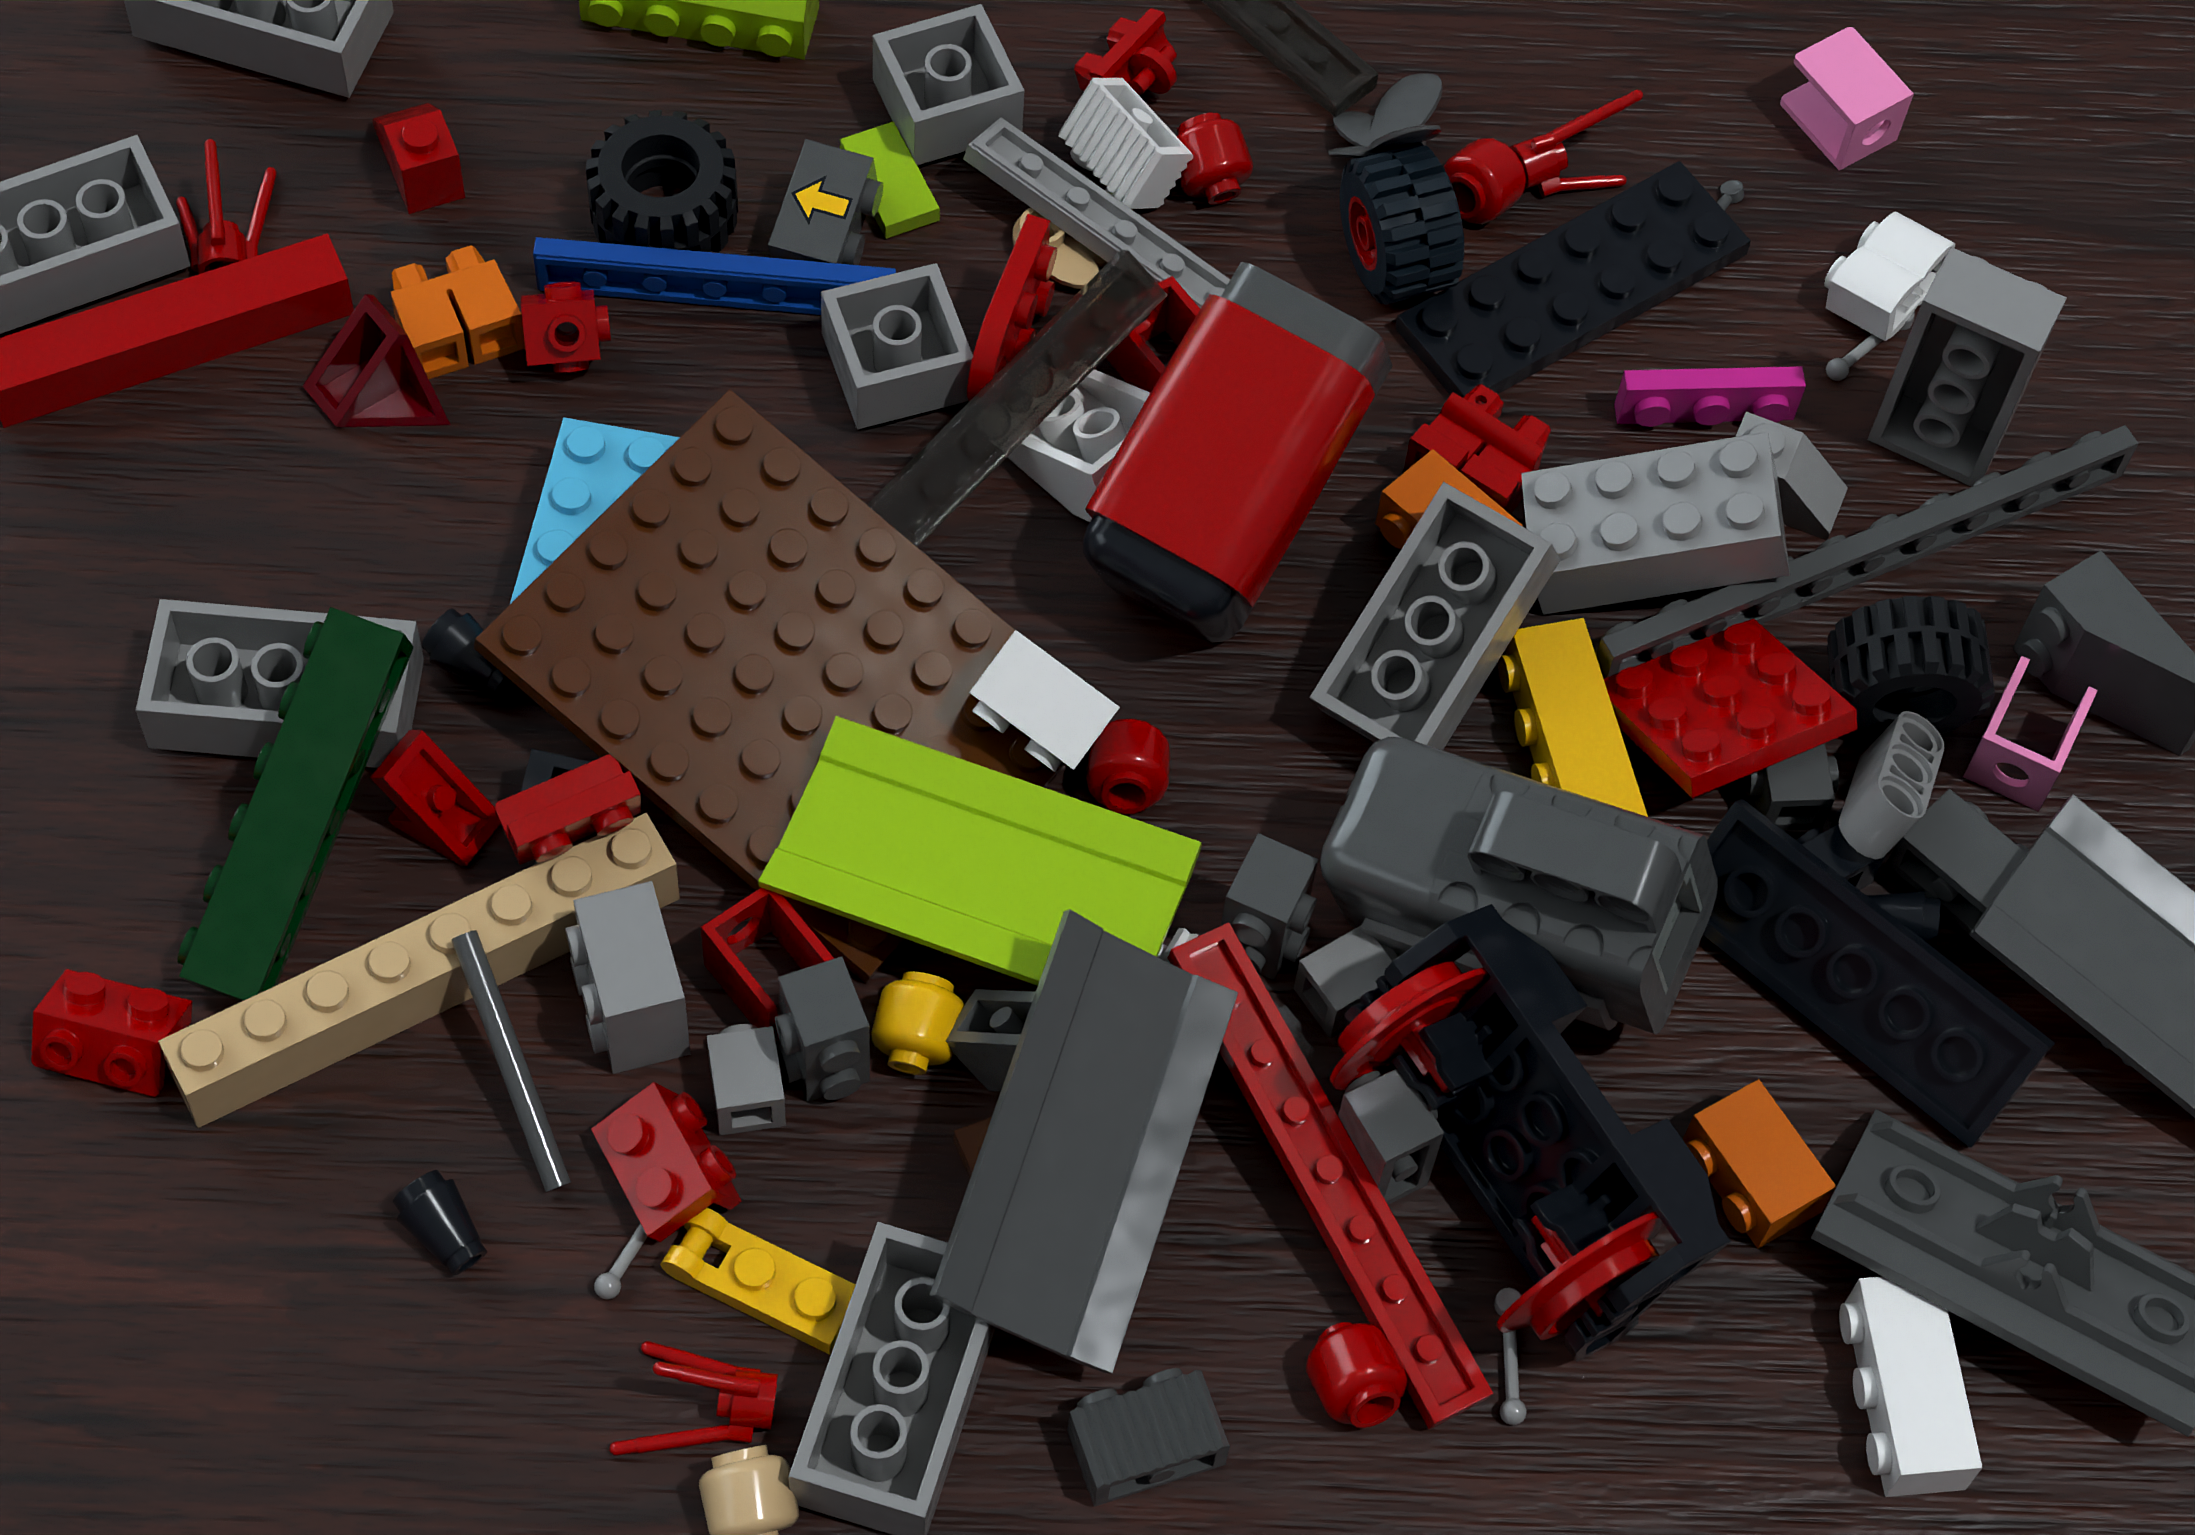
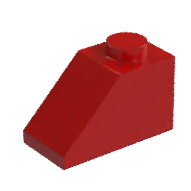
(421, 156)

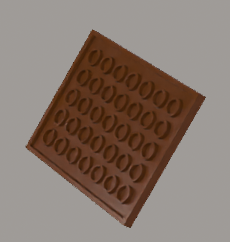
(728, 627)

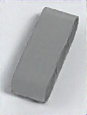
(1891, 785)

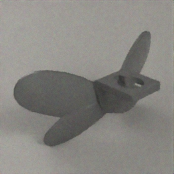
(1396, 121)

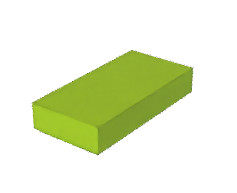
(905, 196)

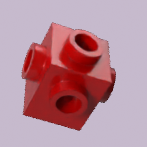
(562, 349)

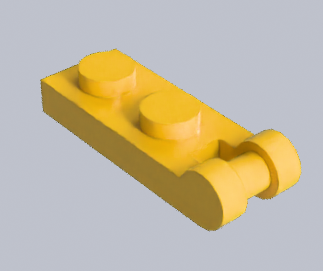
(761, 1280)

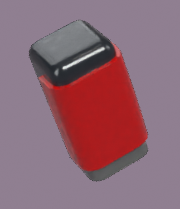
(1231, 452)

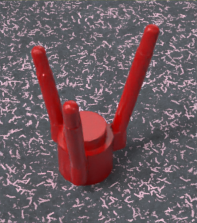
(1546, 155)
(221, 239)
(744, 1397)

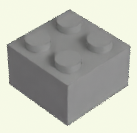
(946, 82)
(896, 345)
(628, 978)

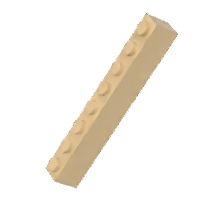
(403, 975)

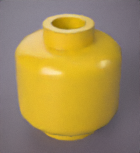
(915, 1022)

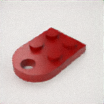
(1016, 302)

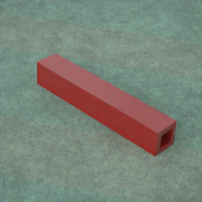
(171, 328)

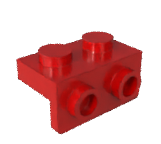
(568, 808)
(106, 1031)
(665, 1159)

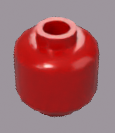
(1219, 158)
(1485, 179)
(1128, 766)
(1356, 1374)

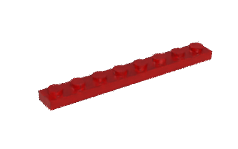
(1336, 1184)

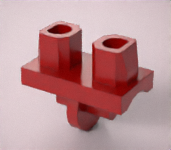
(1136, 54)

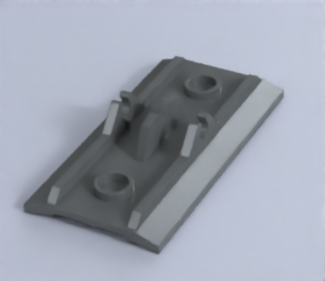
(2105, 943)
(1084, 1145)
(2019, 1266)

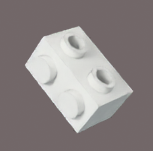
(1043, 702)

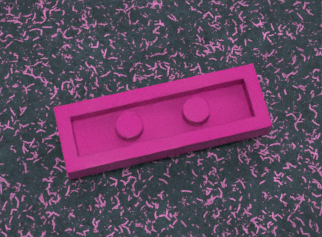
(1708, 395)

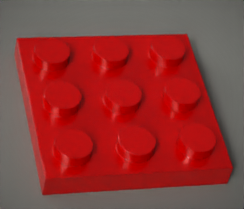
(1726, 707)

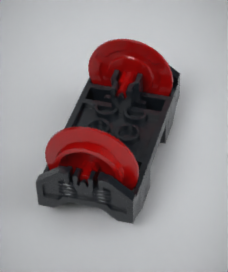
(1535, 1130)

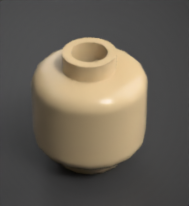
(748, 1493)

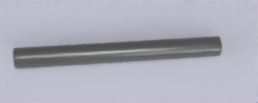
(511, 1060)

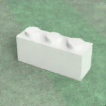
(1910, 1390)

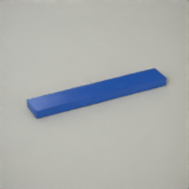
(694, 275)

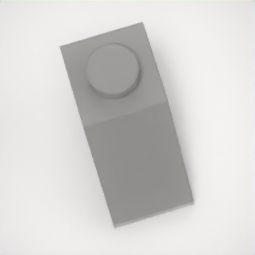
(1806, 481)

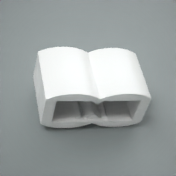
(1886, 275)

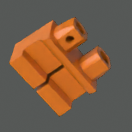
(465, 301)

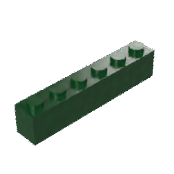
(296, 807)

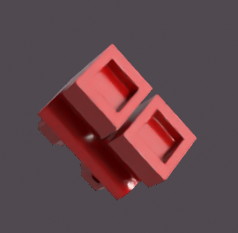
(1482, 445)

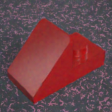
(435, 799)

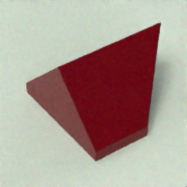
(374, 375)

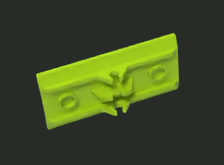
(970, 855)

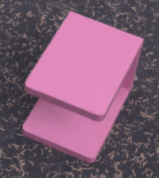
(1850, 99)
(2040, 770)

